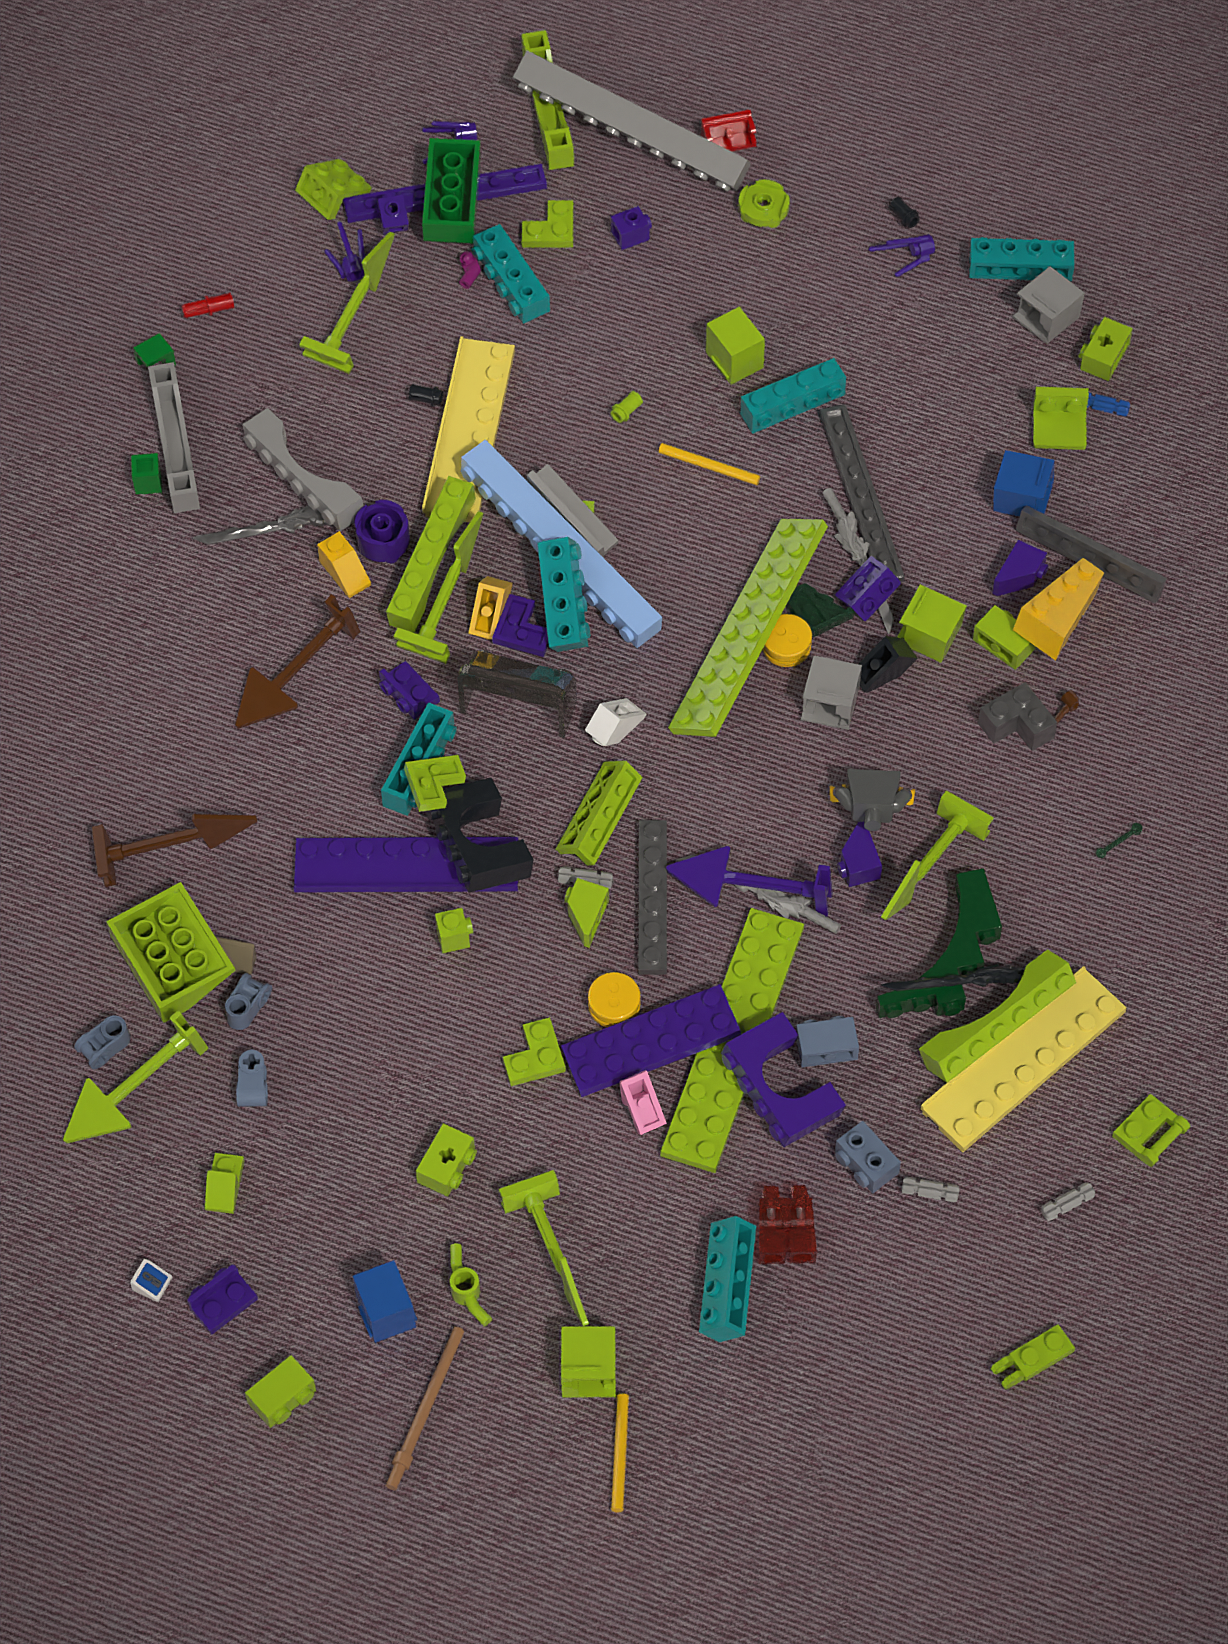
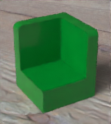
(153, 351)
(146, 473)

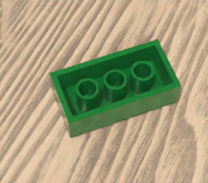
(451, 190)

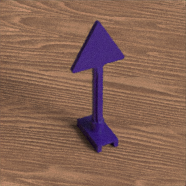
(708, 873)

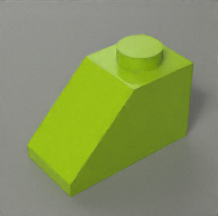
(586, 908)

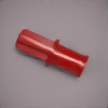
(208, 305)

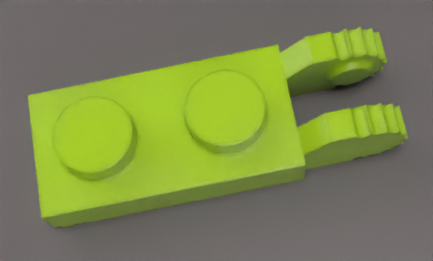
(1035, 1356)

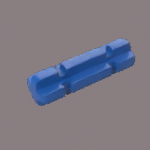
(1108, 404)

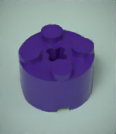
(382, 531)

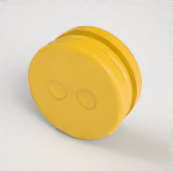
(789, 641)
(613, 999)

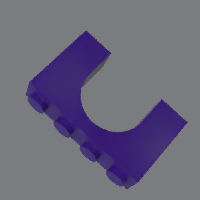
(787, 1117)

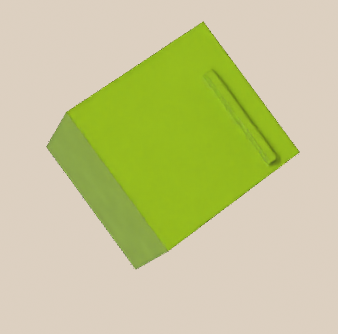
(735, 345)
(931, 623)
(588, 1361)

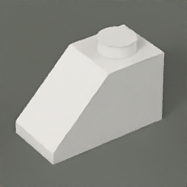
(614, 721)

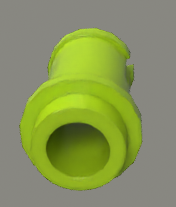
(621, 411)

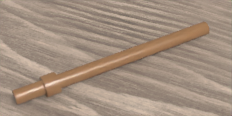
(403, 1458)

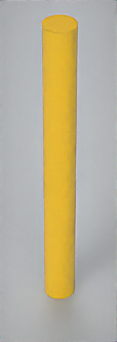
(709, 464)
(620, 1453)

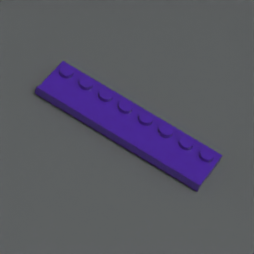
(382, 865)

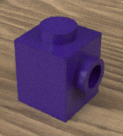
(393, 213)
(630, 227)

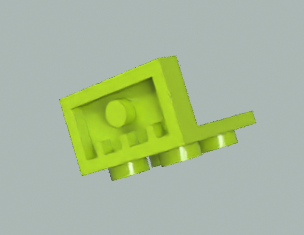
(328, 184)
(1060, 418)

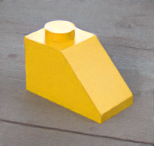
(343, 564)
(488, 606)

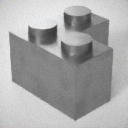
(1019, 712)

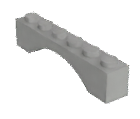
(174, 437)
(333, 499)

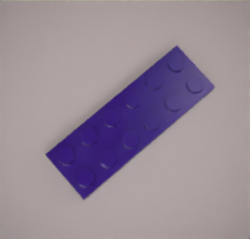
(651, 1040)

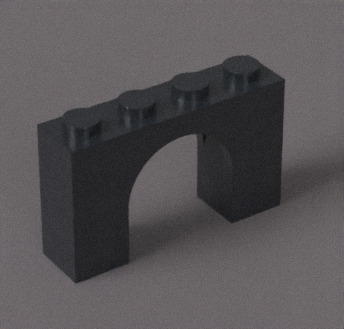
(475, 864)

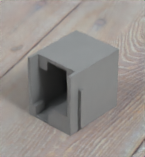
(1049, 305)
(831, 692)

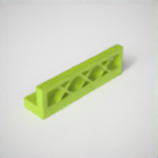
(603, 811)

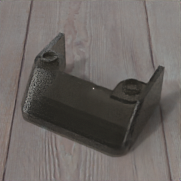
(518, 681)

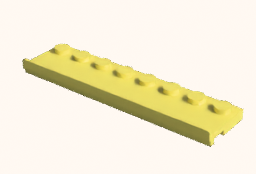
(469, 413)
(1022, 1061)

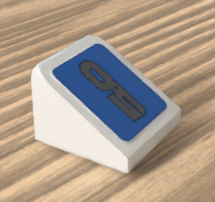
(150, 1280)

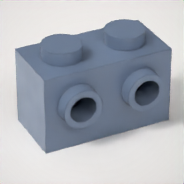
(827, 1041)
(867, 1157)

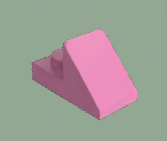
(642, 1102)

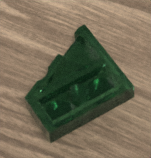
(817, 609)

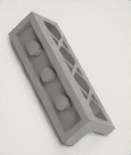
(572, 509)

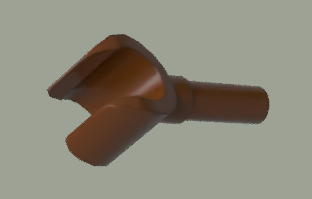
(1071, 704)

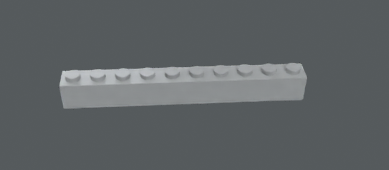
(632, 121)

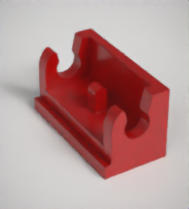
(731, 130)

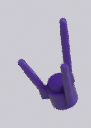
(462, 130)
(919, 246)
(352, 265)

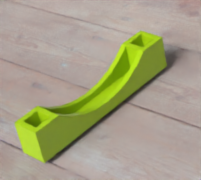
(551, 120)
(415, 585)
(958, 1048)

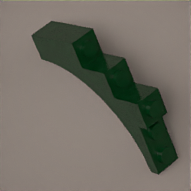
(976, 924)

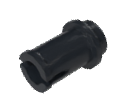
(908, 216)
(425, 394)

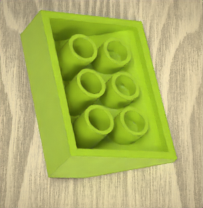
(170, 950)

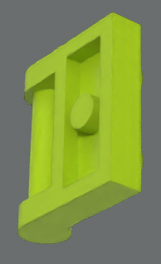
(1144, 1124)

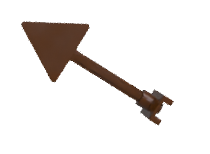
(264, 697)
(211, 827)

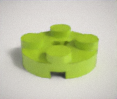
(764, 215)

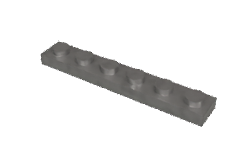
(1078, 546)
(652, 897)

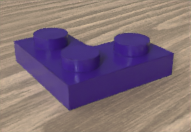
(516, 631)

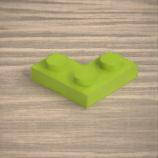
(553, 233)
(429, 776)
(540, 1060)

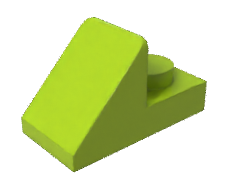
(223, 1183)

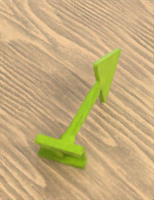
(328, 352)
(424, 642)
(961, 817)
(97, 1113)
(531, 1194)

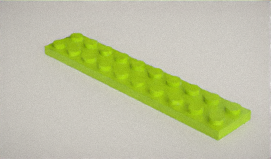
(748, 627)
(712, 1091)

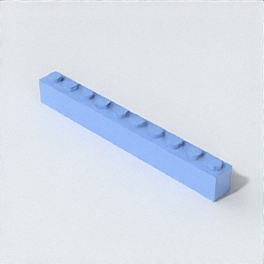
(541, 522)

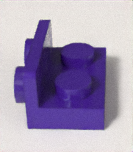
(868, 588)
(407, 689)
(221, 1299)

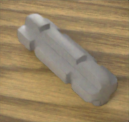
(566, 876)
(930, 1189)
(1068, 1201)

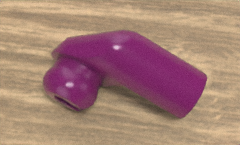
(471, 268)

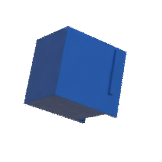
(1023, 482)
(384, 1302)

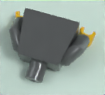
(872, 796)

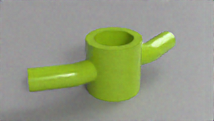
(462, 1275)

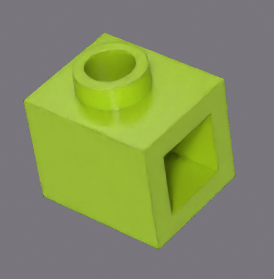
(453, 930)

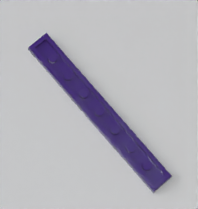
(490, 186)

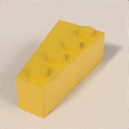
(1058, 608)

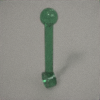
(1136, 829)

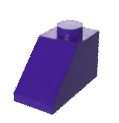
(1020, 569)
(859, 858)

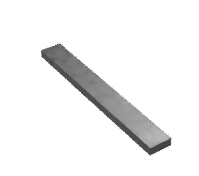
(859, 487)

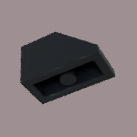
(885, 663)

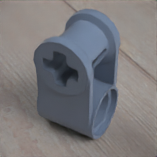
(248, 997)
(102, 1043)
(252, 1083)

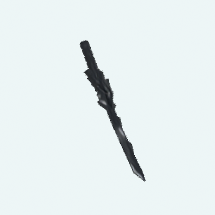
(981, 977)

